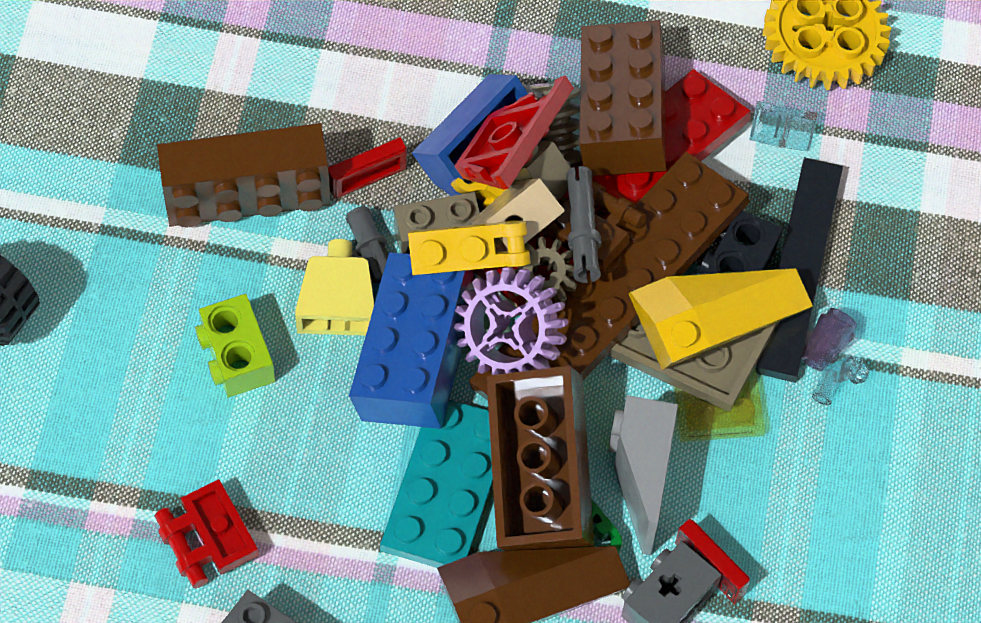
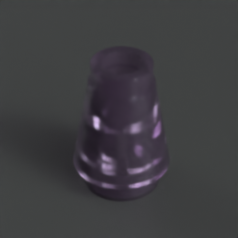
(829, 338)

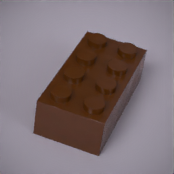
(622, 98)
(244, 175)
(540, 460)

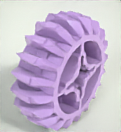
(500, 311)

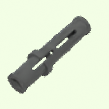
(583, 238)

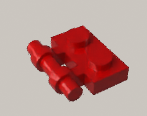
(219, 528)

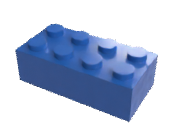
(411, 346)

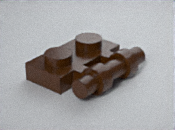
(611, 230)

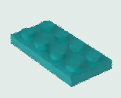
(443, 490)

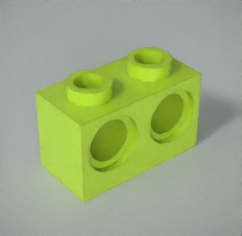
(242, 344)

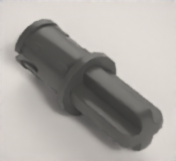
(369, 241)

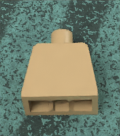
(523, 201)

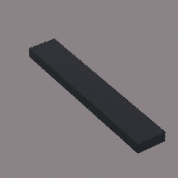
(805, 251)

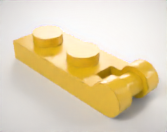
(467, 247)

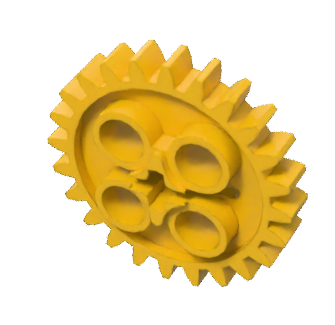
(827, 33)

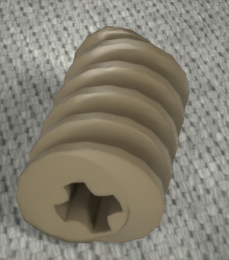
(563, 124)

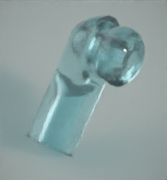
(834, 374)

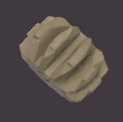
(558, 263)

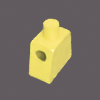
(335, 293)

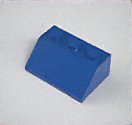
(452, 136)

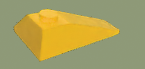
(708, 310)

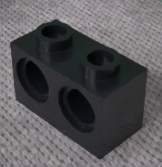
(737, 257)

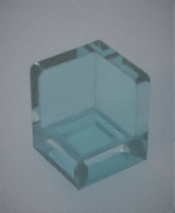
(783, 126)

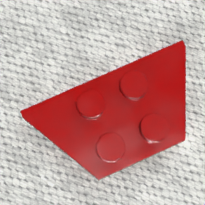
(510, 137)

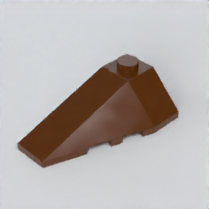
(530, 583)

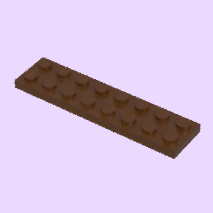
(682, 220)

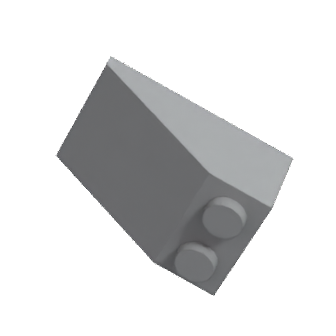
(642, 448)

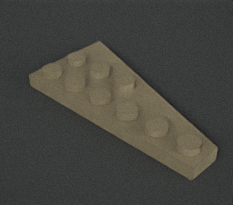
(711, 376)

